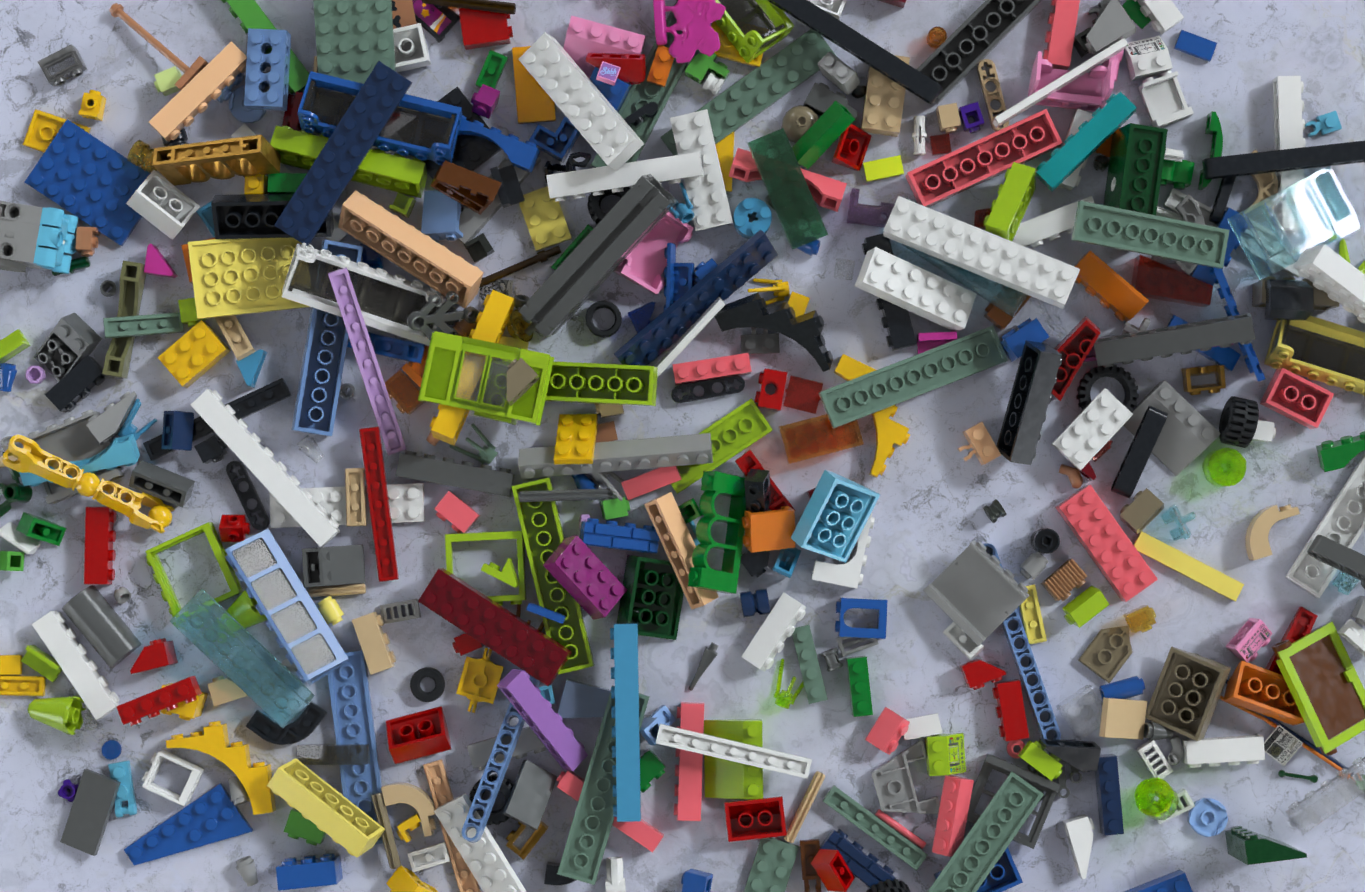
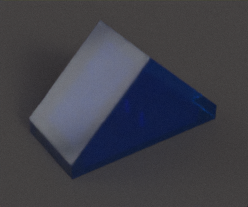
(641, 316)

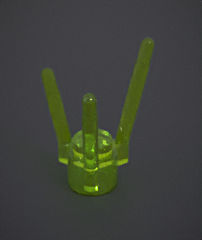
(785, 697)

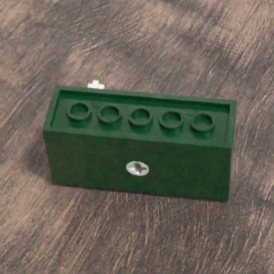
(1137, 167)

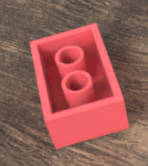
(1296, 398)

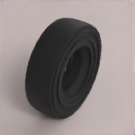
(427, 696)

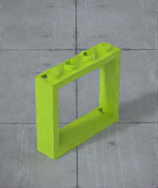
(160, 575)
(515, 599)

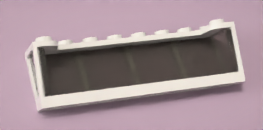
(382, 297)

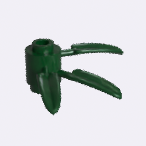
(14, 492)

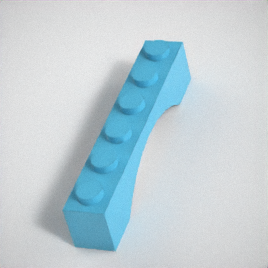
(120, 452)

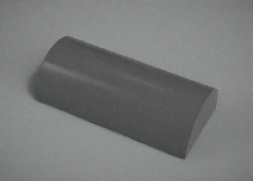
(101, 626)

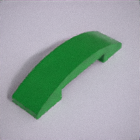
(1213, 128)

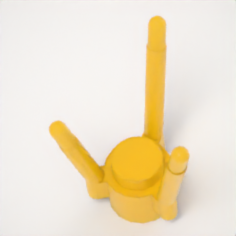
(780, 289)

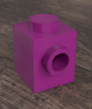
(485, 101)

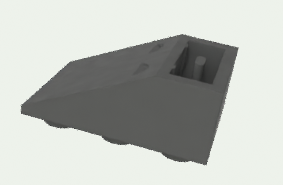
(67, 346)
(333, 565)

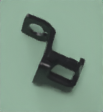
(570, 165)

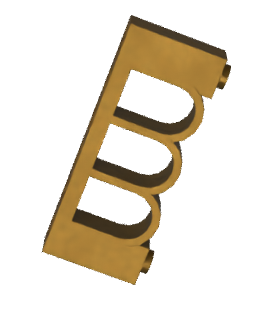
(216, 159)

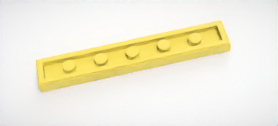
(1188, 566)

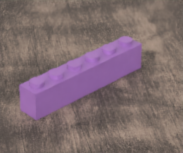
(542, 719)

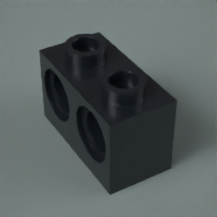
(757, 490)

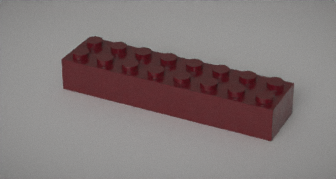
(494, 626)

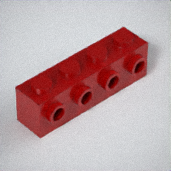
(153, 702)

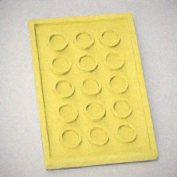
(240, 275)

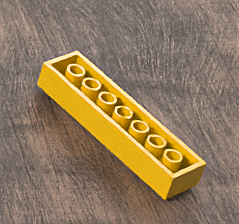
(490, 328)

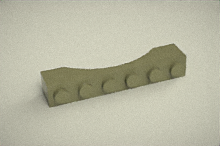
(131, 291)

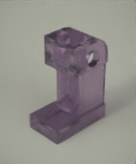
(867, 214)

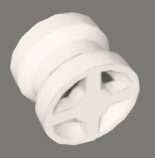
(713, 83)

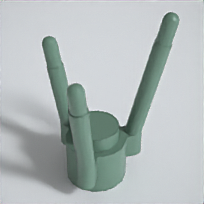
(487, 453)

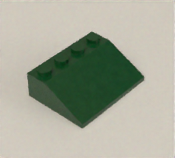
(651, 597)
(1257, 848)

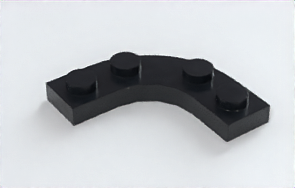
(291, 733)

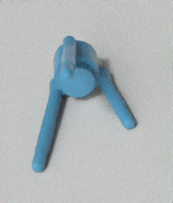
(682, 210)
(128, 428)

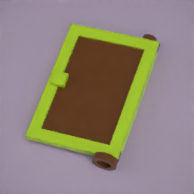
(1323, 686)

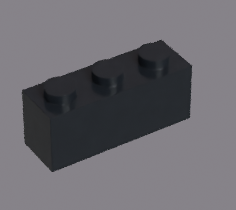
(76, 384)

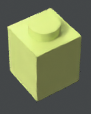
(166, 79)

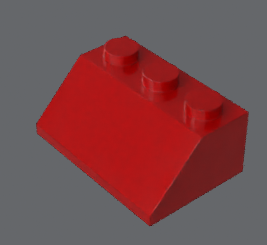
(418, 735)
(755, 819)

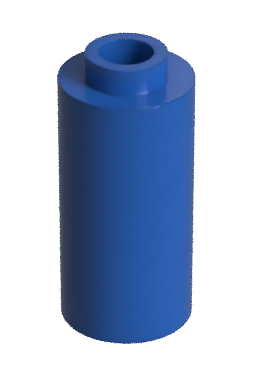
(1123, 688)

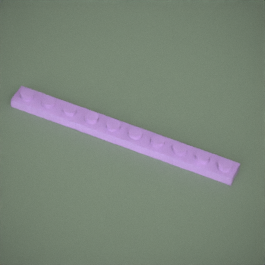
(367, 360)

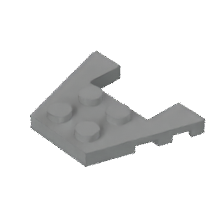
(895, 784)

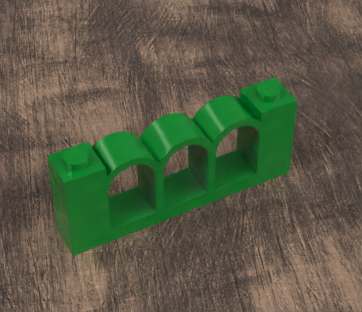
(702, 575)

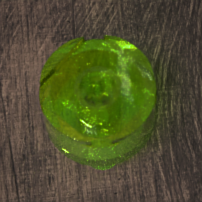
(1234, 463)
(1158, 809)

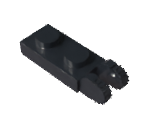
(638, 116)

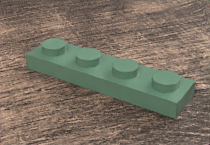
(143, 325)
(809, 664)

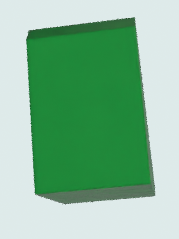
(690, 510)

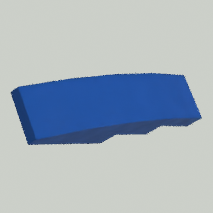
(1222, 356)

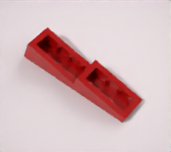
(1298, 628)

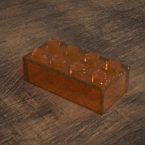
(817, 438)

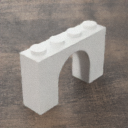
(847, 573)

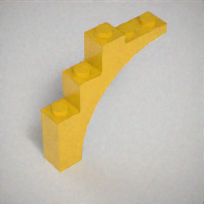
(887, 431)
(235, 757)

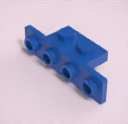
(679, 276)

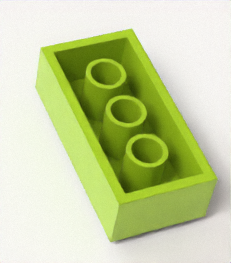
(1011, 201)

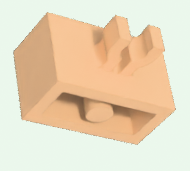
(981, 444)

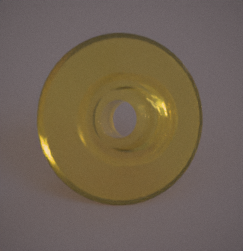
(517, 326)

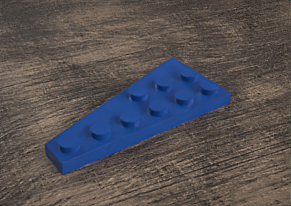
(1231, 309)

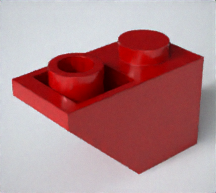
(979, 672)

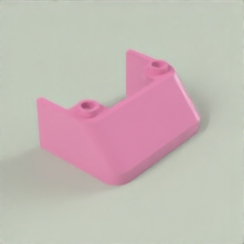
(1084, 93)

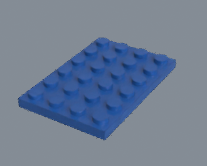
(89, 181)

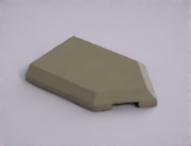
(1108, 652)

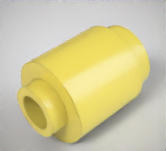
(330, 610)

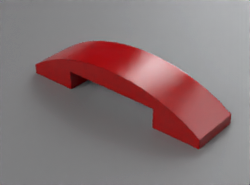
(749, 461)

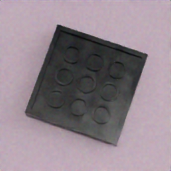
(469, 149)

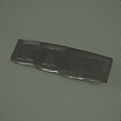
(333, 754)

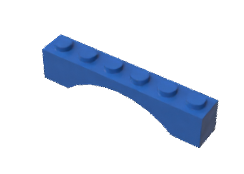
(519, 153)

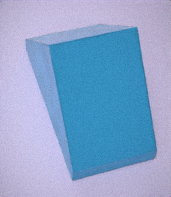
(251, 366)
(786, 561)

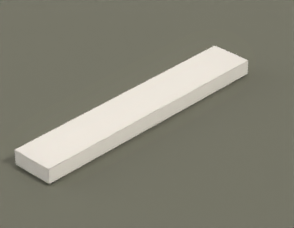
(691, 333)

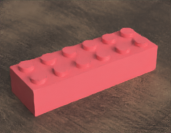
(1106, 543)

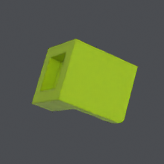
(403, 205)

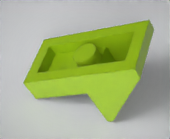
(507, 574)

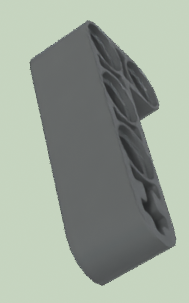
(1339, 557)

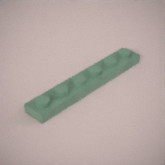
(875, 827)

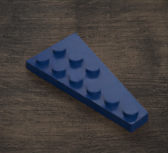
(196, 825)

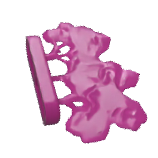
(694, 21)

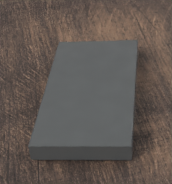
(90, 812)

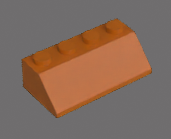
(1109, 287)
(1263, 693)

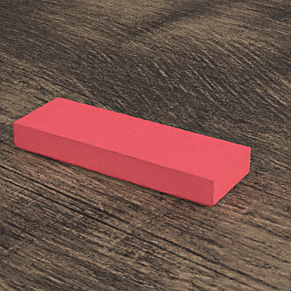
(650, 481)

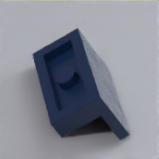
(177, 430)

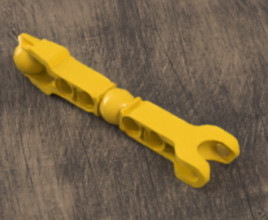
(36, 461)

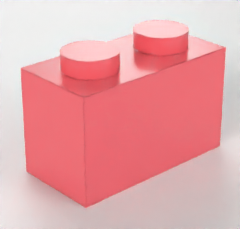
(456, 512)
(887, 731)

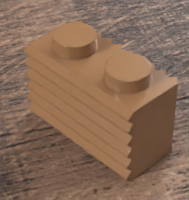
(1064, 580)

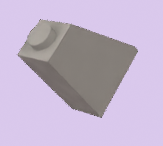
(1109, 28)

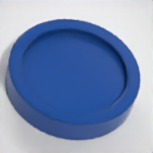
(111, 749)

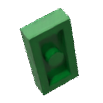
(492, 70)

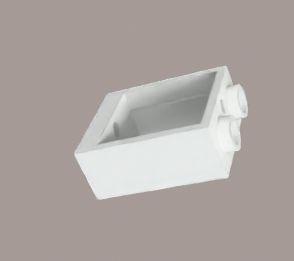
(190, 786)

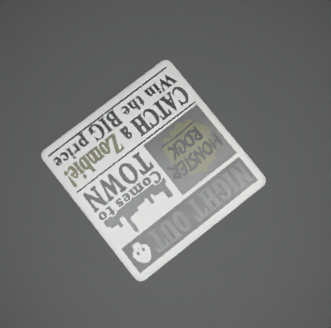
(1281, 745)

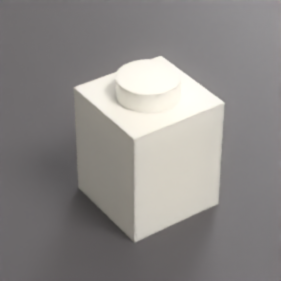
(1265, 431)

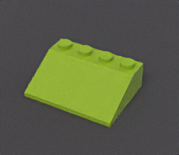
(730, 778)

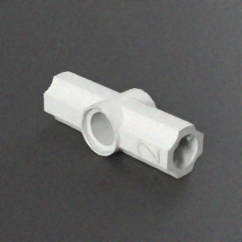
(615, 880)

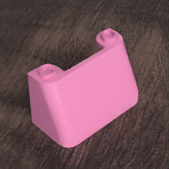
(648, 260)

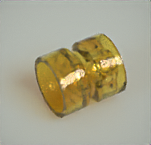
(142, 155)

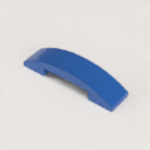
(396, 348)

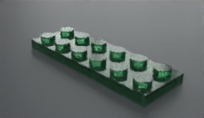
(787, 188)

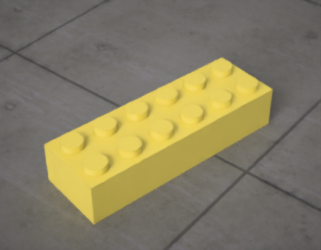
(325, 807)

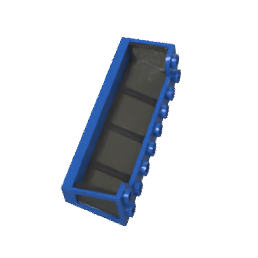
(415, 128)

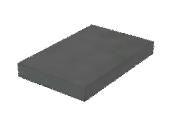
(530, 795)

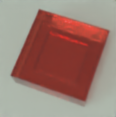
(940, 144)

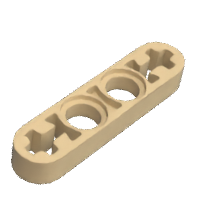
(989, 96)

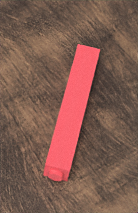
(638, 830)

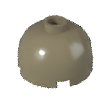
(798, 122)

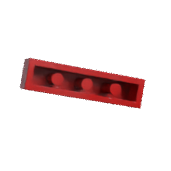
(99, 545)

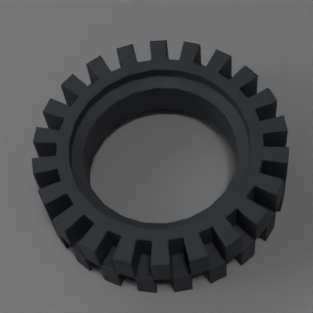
(1115, 372)

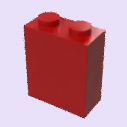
(484, 28)

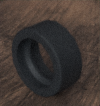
(603, 333)

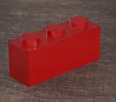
(1010, 710)

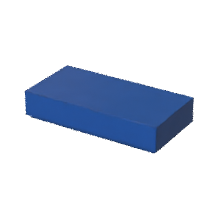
(1195, 45)
(546, 613)

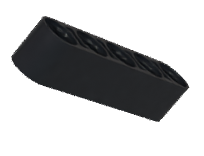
(1139, 451)

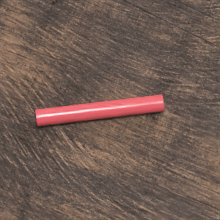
(901, 829)

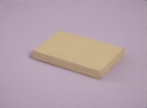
(1123, 718)

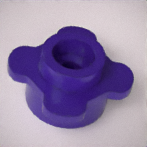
(62, 792)

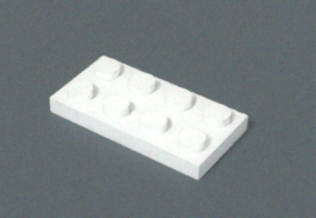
(1092, 429)

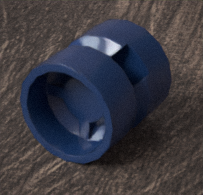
(755, 602)

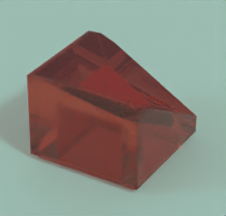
(980, 217)

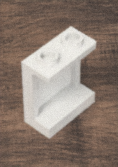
(1164, 99)

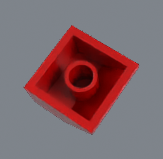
(157, 655)

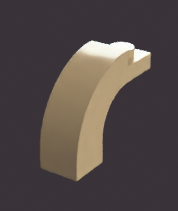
(1259, 527)
(414, 796)

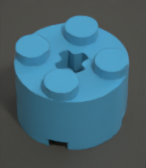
(751, 207)

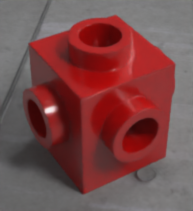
(233, 528)

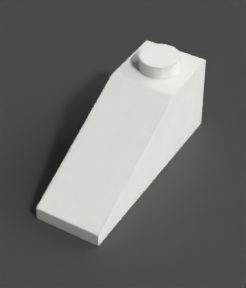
(1080, 840)

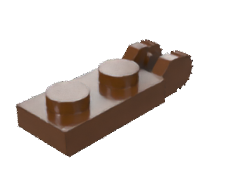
(808, 851)

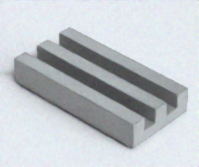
(841, 646)

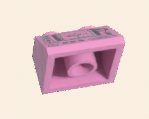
(1249, 640)

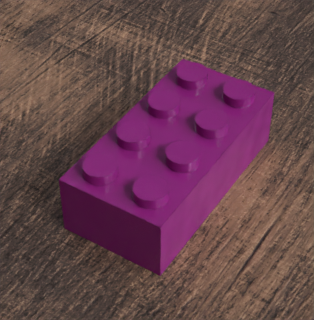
(585, 577)

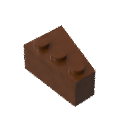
(465, 186)

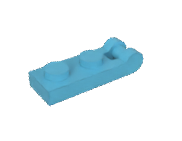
(122, 772)

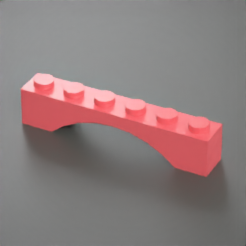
(824, 190)

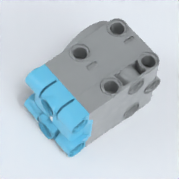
(36, 238)

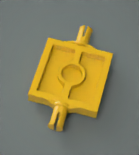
(479, 680)

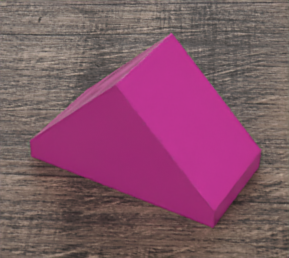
(156, 264)

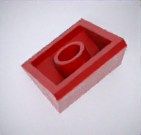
(852, 148)

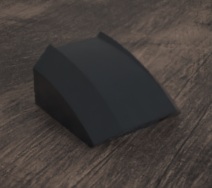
(1288, 300)

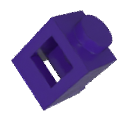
(971, 110)

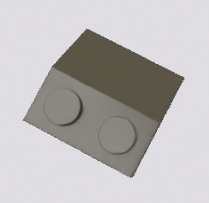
(519, 380)

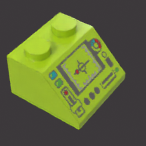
(945, 754)

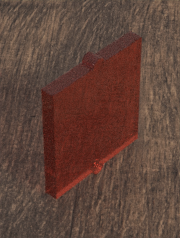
(803, 394)

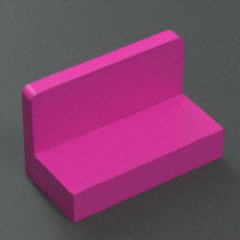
(928, 341)

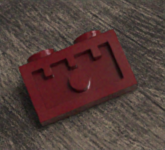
(291, 115)

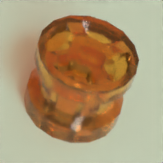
(939, 34)

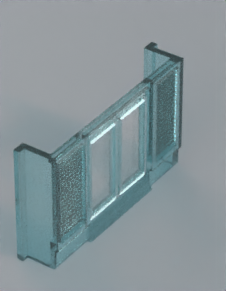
(1292, 220)

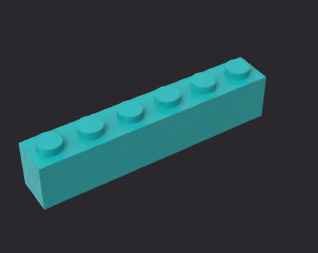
(1086, 141)

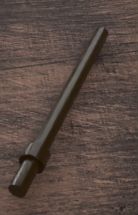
(541, 257)

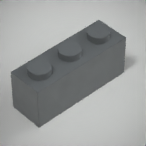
(161, 483)

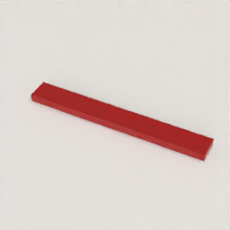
(379, 504)

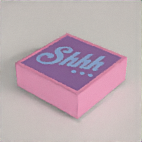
(608, 73)

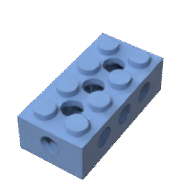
(257, 61)

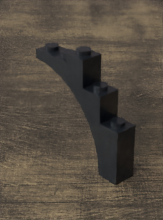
(780, 318)

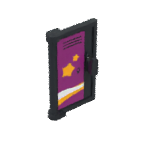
(435, 19)

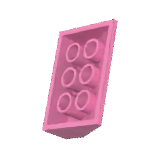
(593, 37)

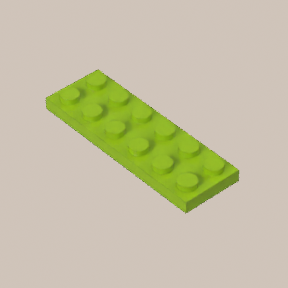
(728, 438)

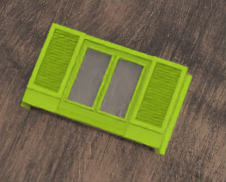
(474, 377)

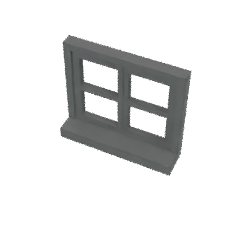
(1042, 783)

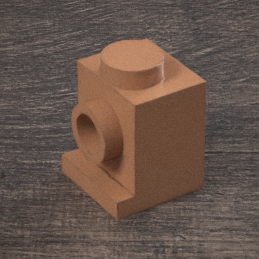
(86, 240)

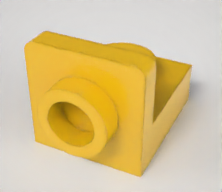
(411, 824)

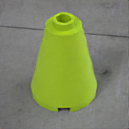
(245, 612)
(58, 712)

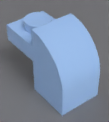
(651, 724)

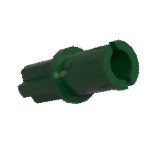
(76, 264)

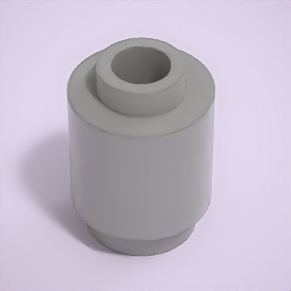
(1033, 565)

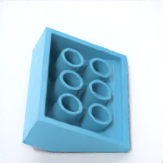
(834, 516)

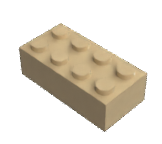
(883, 104)

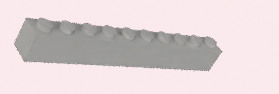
(622, 456)

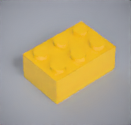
(194, 354)

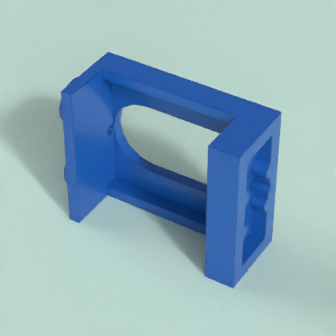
(848, 603)

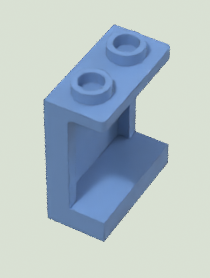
(440, 216)

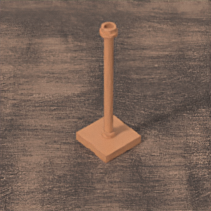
(189, 73)

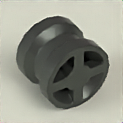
(994, 511)

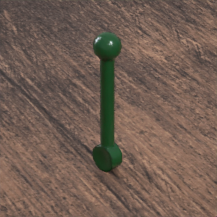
(1313, 778)

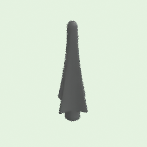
(708, 656)

